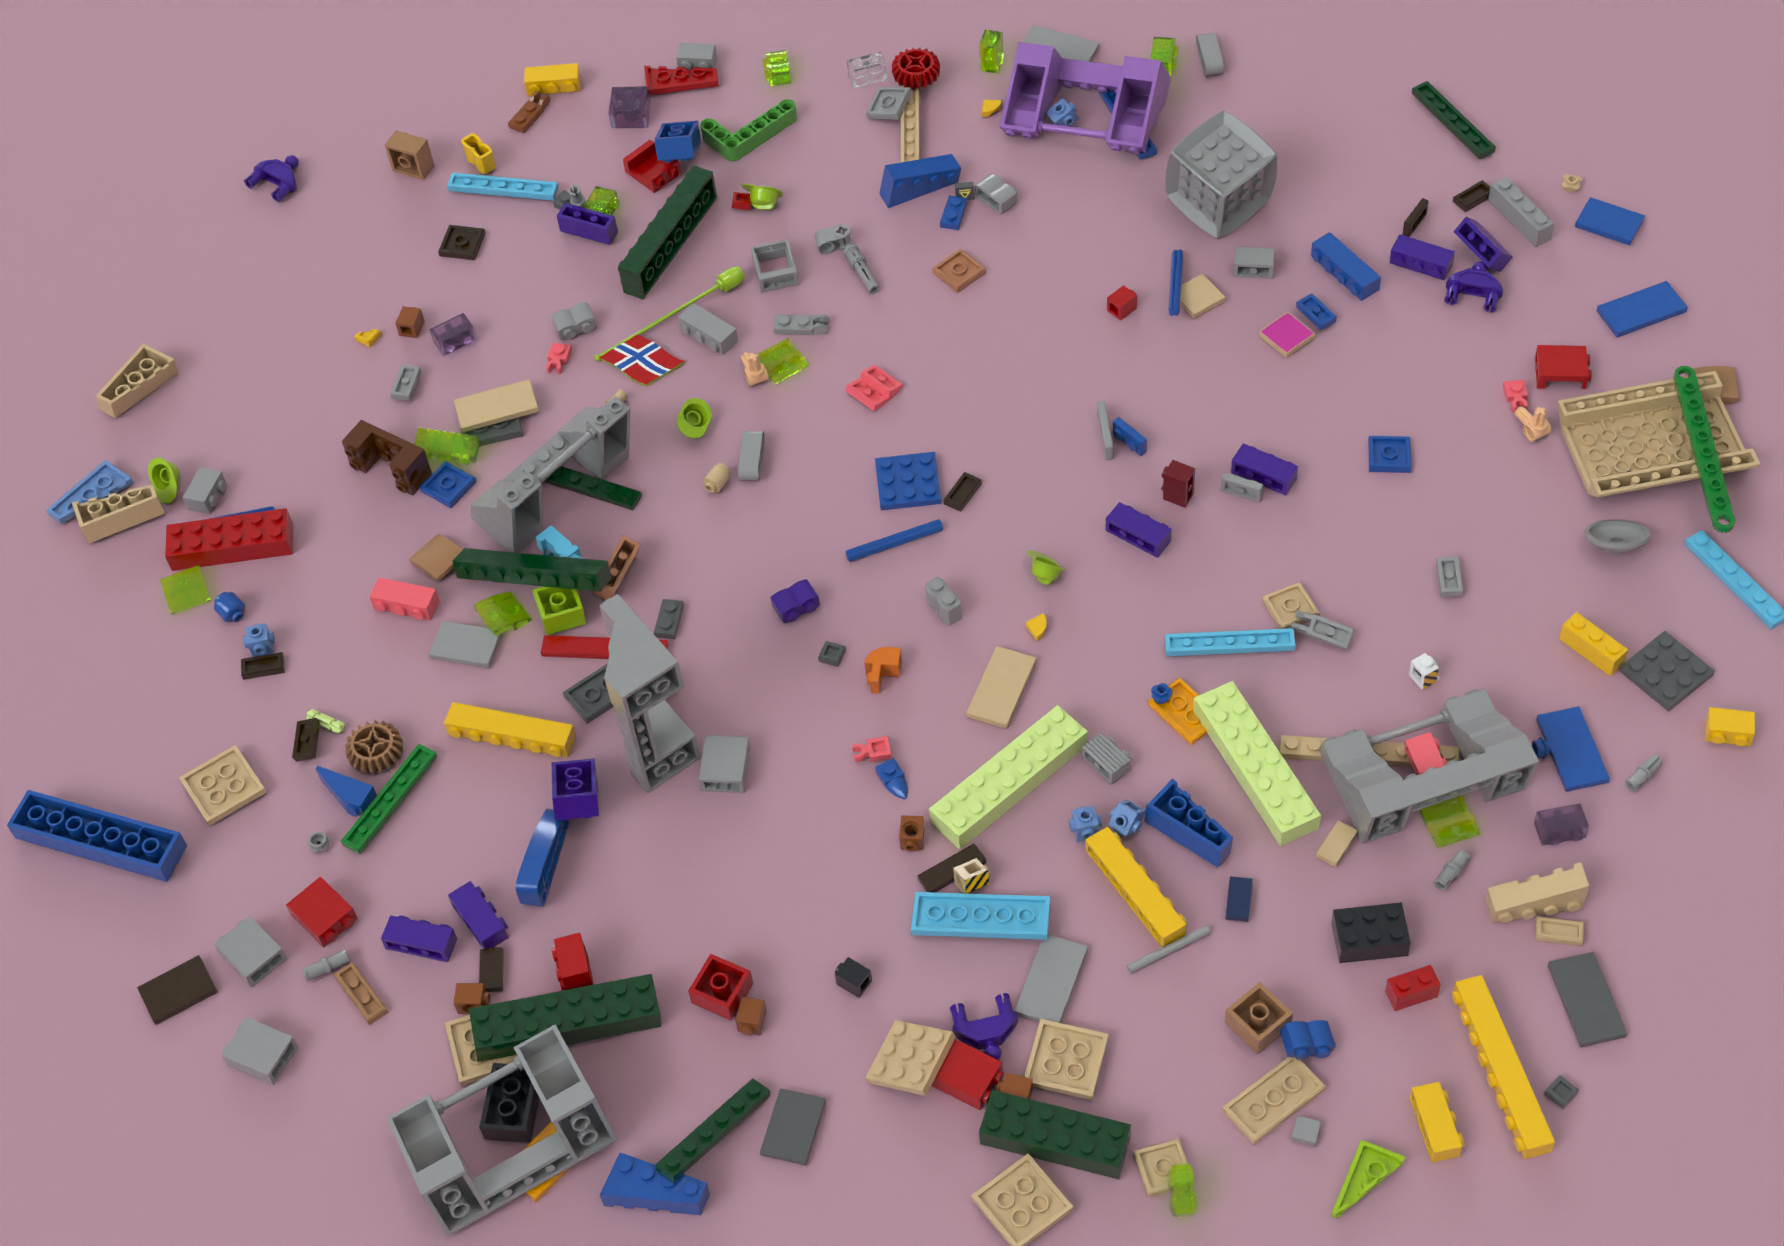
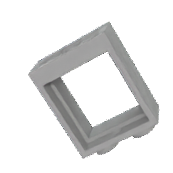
(779, 278)

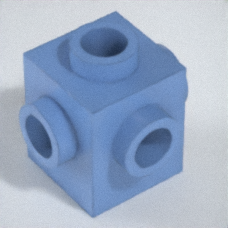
(1063, 113)
(259, 640)
(1126, 818)
(1084, 822)

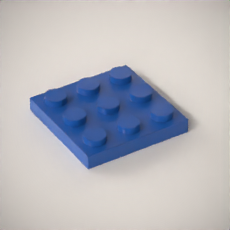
(907, 481)

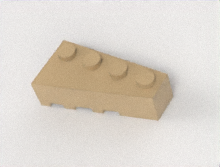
(135, 380)
(117, 512)
(1538, 895)

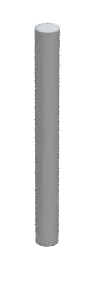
(1168, 949)

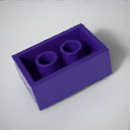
(574, 789)

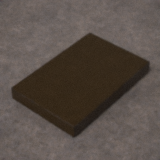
(177, 989)

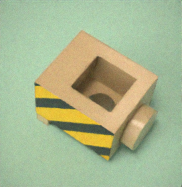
(971, 876)

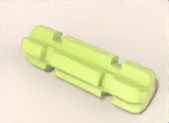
(326, 721)

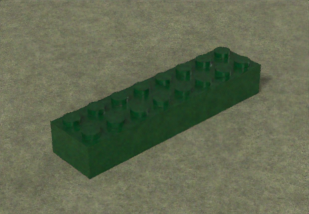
(667, 232)
(578, 1014)

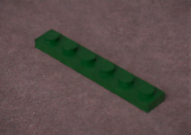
(1453, 120)
(594, 487)
(712, 1130)

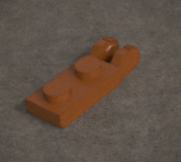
(529, 112)

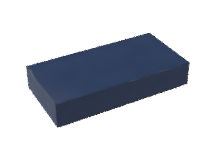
(1239, 899)

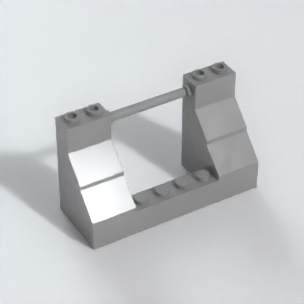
(513, 506)
(638, 682)
(1378, 800)
(440, 1168)

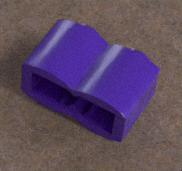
(795, 600)

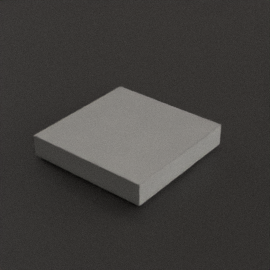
(889, 103)

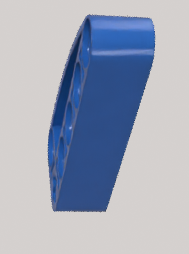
(541, 860)

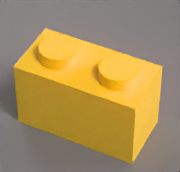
(1729, 726)

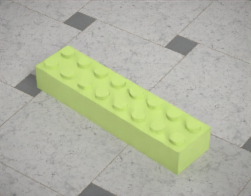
(1257, 763)
(1008, 777)

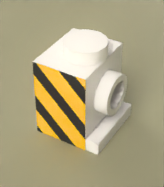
(1427, 668)

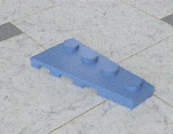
(99, 483)

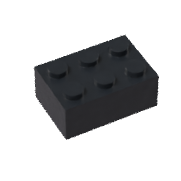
(1370, 932)
(509, 1108)

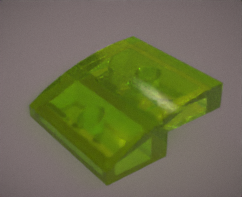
(782, 360)
(185, 589)
(502, 612)
(1450, 822)

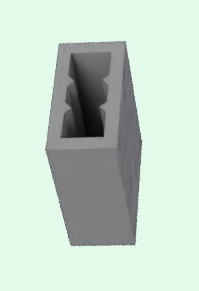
(724, 764)
(250, 951)
(259, 1050)

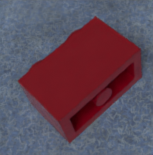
(1178, 483)

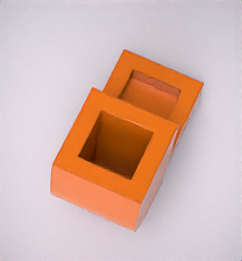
(882, 662)

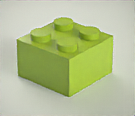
(558, 608)

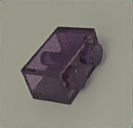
(453, 334)
(1561, 824)

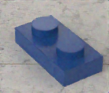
(953, 212)
(1316, 311)
(1127, 434)

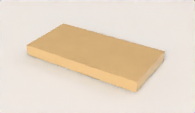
(496, 405)
(1001, 687)
(1273, 1099)

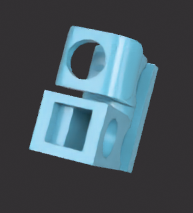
(556, 544)

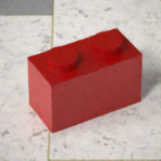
(1412, 988)

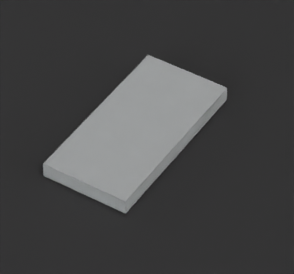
(1066, 45)
(1051, 979)

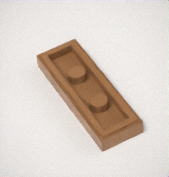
(361, 993)

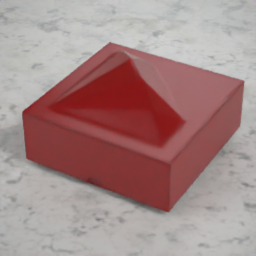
(741, 201)

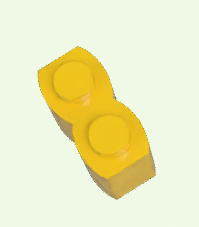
(478, 153)

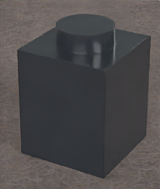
(853, 977)

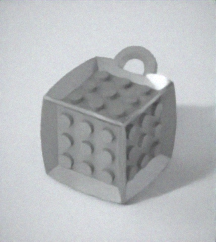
(1221, 174)

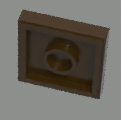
(461, 242)

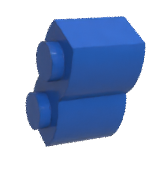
(1307, 1039)

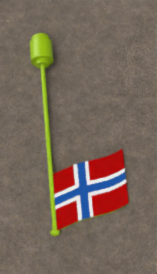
(644, 359)

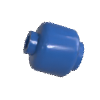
(229, 607)

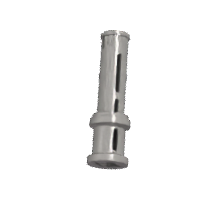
(871, 284)

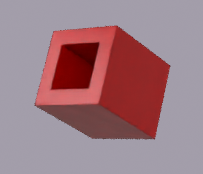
(1122, 302)

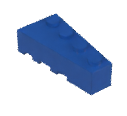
(917, 177)
(1188, 824)
(639, 1185)

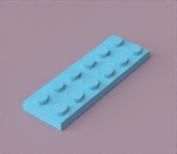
(981, 915)

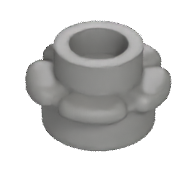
(318, 837)

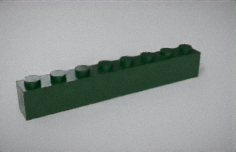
(532, 569)

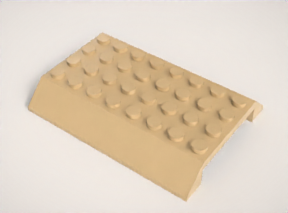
(1640, 438)

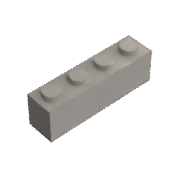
(1520, 211)

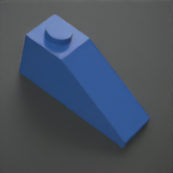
(350, 793)

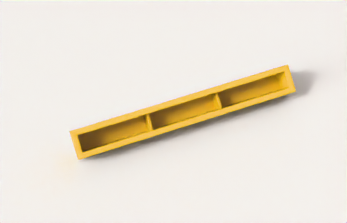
(1503, 1067)

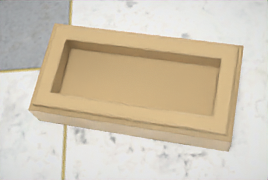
(1336, 843)
(1559, 931)

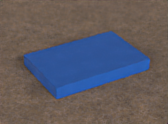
(1609, 221)

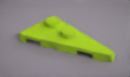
(1368, 1169)

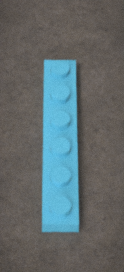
(503, 186)
(1736, 579)
(1229, 642)

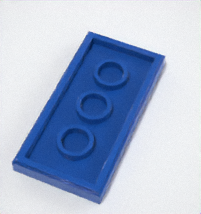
(1641, 309)
(1572, 749)

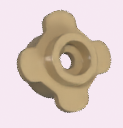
(1571, 183)

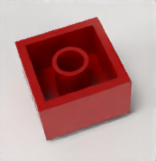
(572, 962)
(720, 986)

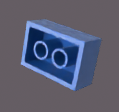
(677, 141)

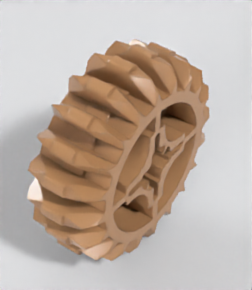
(371, 742)

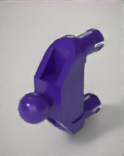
(277, 173)
(1474, 282)
(986, 1032)

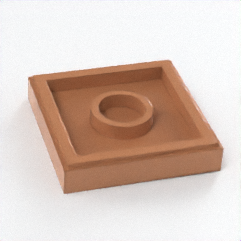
(959, 270)

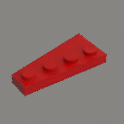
(679, 79)

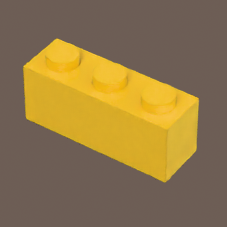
(552, 79)
(1593, 644)
(1436, 1122)

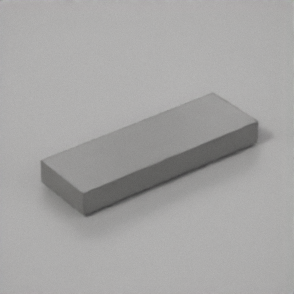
(1105, 430)

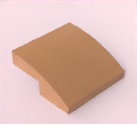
(1728, 379)
(436, 557)

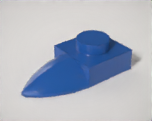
(893, 778)

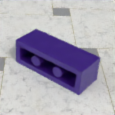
(587, 223)
(1483, 244)
(1422, 257)
(1264, 469)
(1138, 529)
(479, 915)
(419, 938)

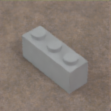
(707, 329)

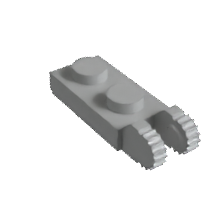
(801, 324)
(1324, 630)

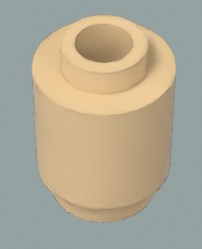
(716, 478)

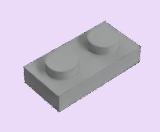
(405, 382)
(1241, 487)
(1449, 576)

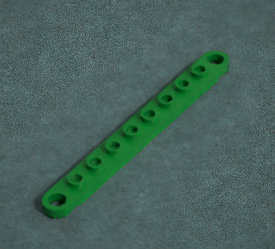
(1704, 449)

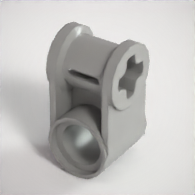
(831, 240)

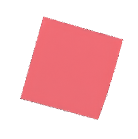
(874, 387)

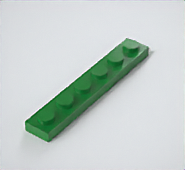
(389, 799)

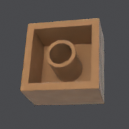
(409, 155)
(1258, 1017)

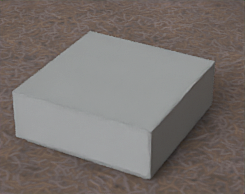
(1306, 1130)

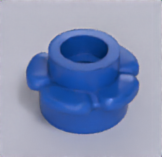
(1158, 697)
(1541, 748)

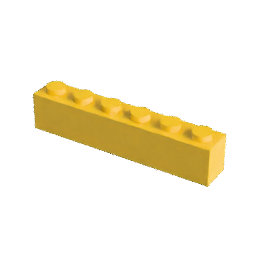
(510, 729)
(1135, 887)

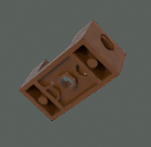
(407, 461)

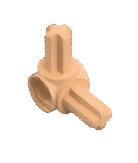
(754, 370)
(1534, 426)

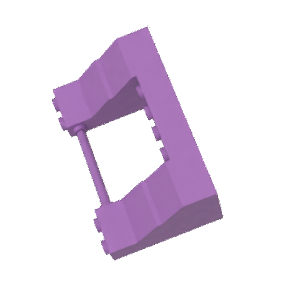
(1040, 71)

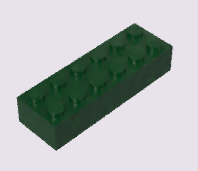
(1055, 1134)

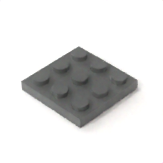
(1666, 671)

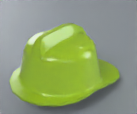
(762, 197)
(694, 418)
(164, 478)
(1044, 567)

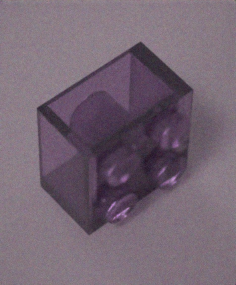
(629, 107)

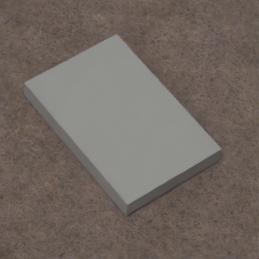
(464, 644)

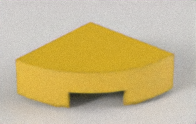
(990, 107)
(368, 338)
(1037, 626)

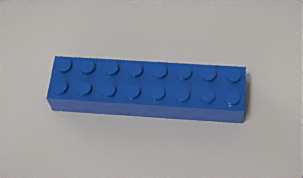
(97, 835)

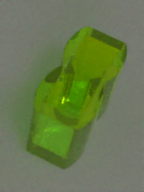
(778, 68)
(1180, 1183)

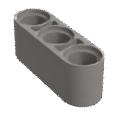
(1209, 54)
(751, 455)

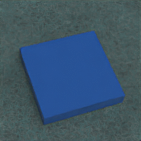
(1389, 454)
(448, 484)

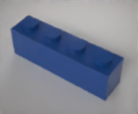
(1345, 266)

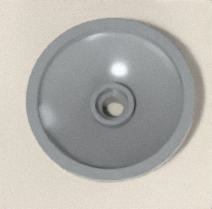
(1617, 535)

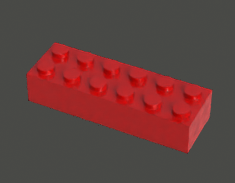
(229, 539)

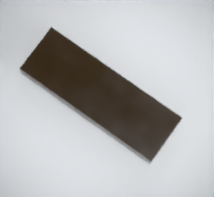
(943, 873)

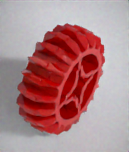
(915, 68)

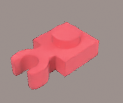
(558, 355)
(1516, 393)
(876, 750)

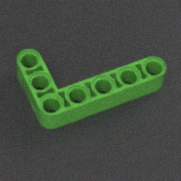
(751, 135)

